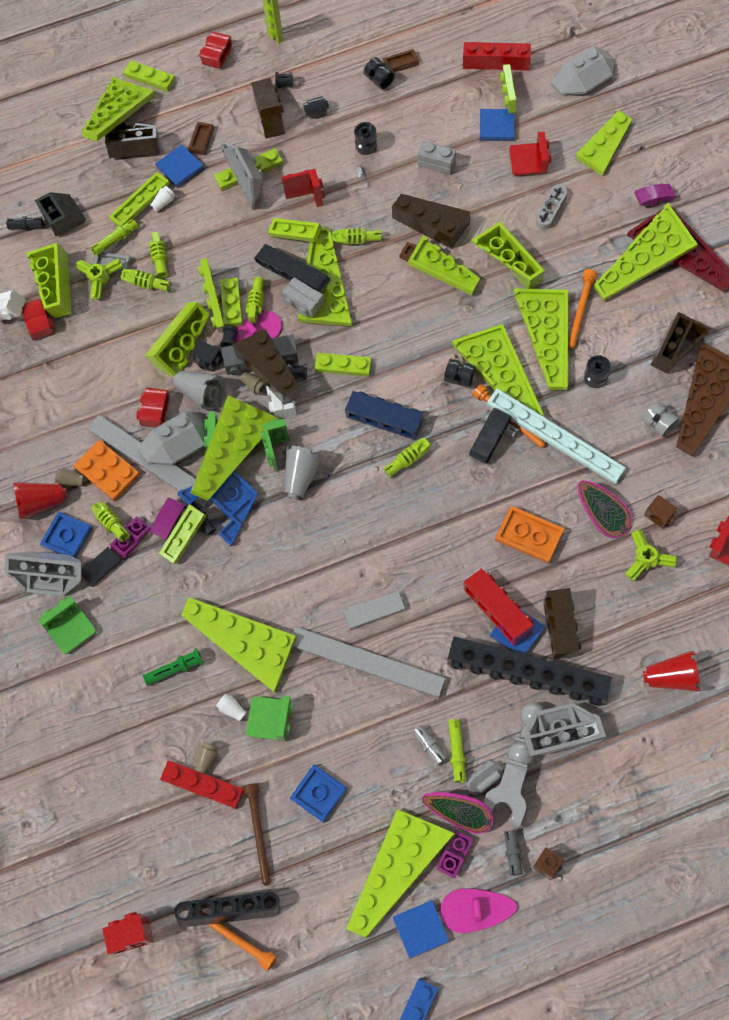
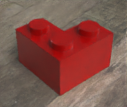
(127, 933)

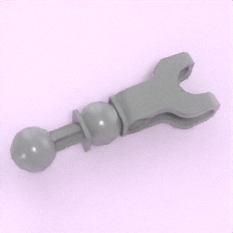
(515, 772)

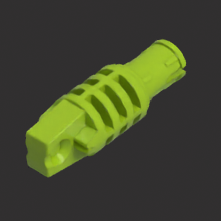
(355, 236)
(158, 255)
(144, 280)
(255, 299)
(408, 456)
(110, 521)

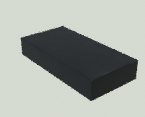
(100, 566)

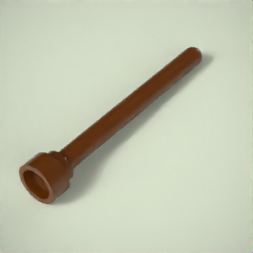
(251, 792)

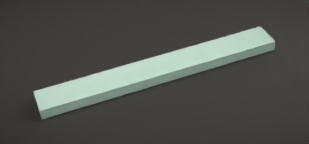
(557, 437)

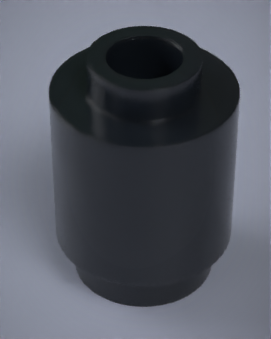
(316, 106)

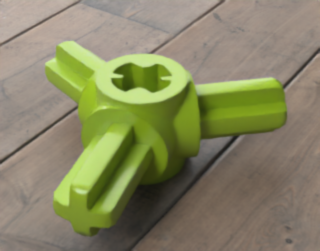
(98, 275)
(646, 549)

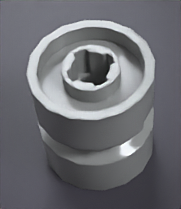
(665, 423)

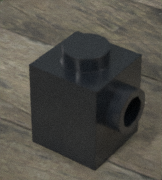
(207, 356)

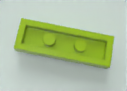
(149, 76)
(508, 89)
(294, 230)
(231, 302)
(343, 364)
(182, 534)

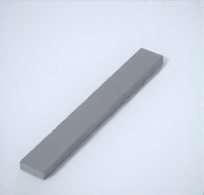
(128, 446)
(368, 662)

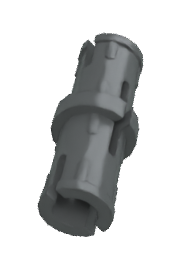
(513, 853)

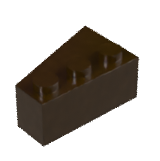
(269, 107)
(132, 140)
(678, 341)
(561, 623)

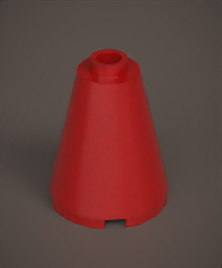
(37, 497)
(674, 673)

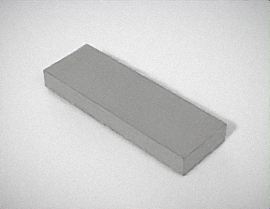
(374, 610)

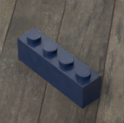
(384, 415)

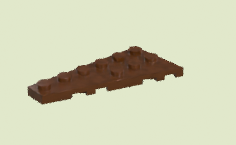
(706, 398)

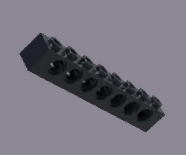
(539, 666)

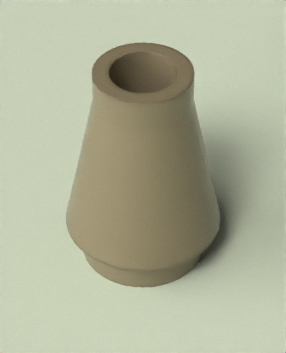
(253, 383)
(68, 478)
(206, 756)

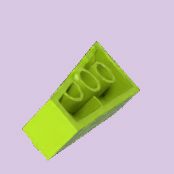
(506, 249)
(52, 277)
(178, 339)

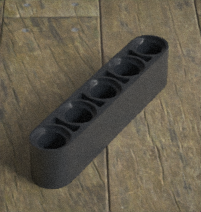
(290, 267)
(217, 904)

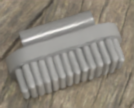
(484, 778)

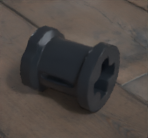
(284, 79)
(229, 336)
(298, 371)

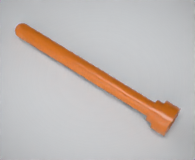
(589, 277)
(481, 393)
(265, 958)

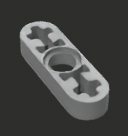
(551, 213)

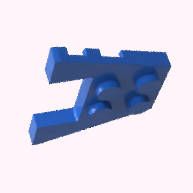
(233, 499)

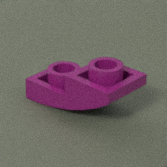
(652, 194)
(167, 518)
(138, 531)
(454, 854)

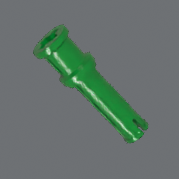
(183, 663)

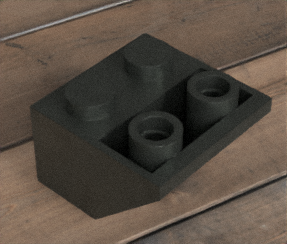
(59, 212)

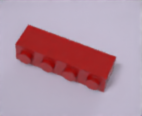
(495, 55)
(498, 606)

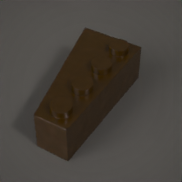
(431, 219)
(266, 362)

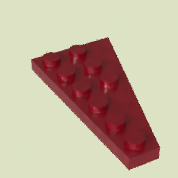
(699, 261)

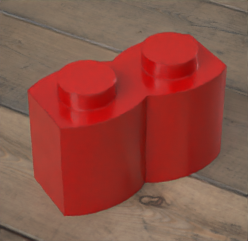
(216, 49)
(37, 319)
(153, 407)

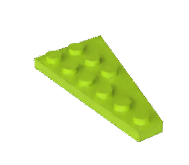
(115, 106)
(652, 249)
(323, 258)
(547, 326)
(498, 364)
(230, 443)
(252, 644)
(400, 862)

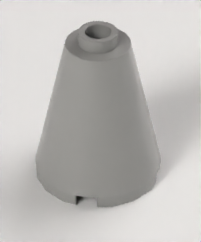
(200, 388)
(300, 470)

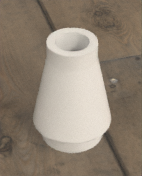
(163, 198)
(230, 707)

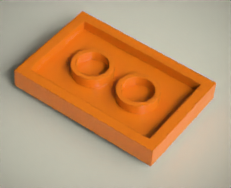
(106, 470)
(529, 534)

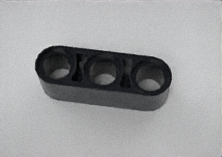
(490, 435)

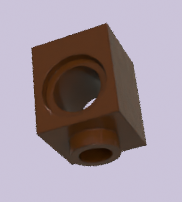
(661, 512)
(548, 863)

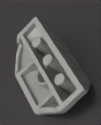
(584, 72)
(245, 171)
(174, 439)
(43, 572)
(562, 729)

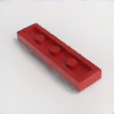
(202, 784)

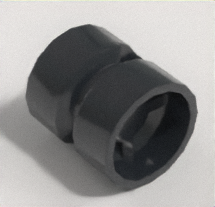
(379, 73)
(365, 138)
(597, 371)
(459, 373)

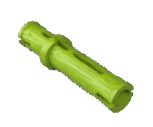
(120, 233)
(458, 759)

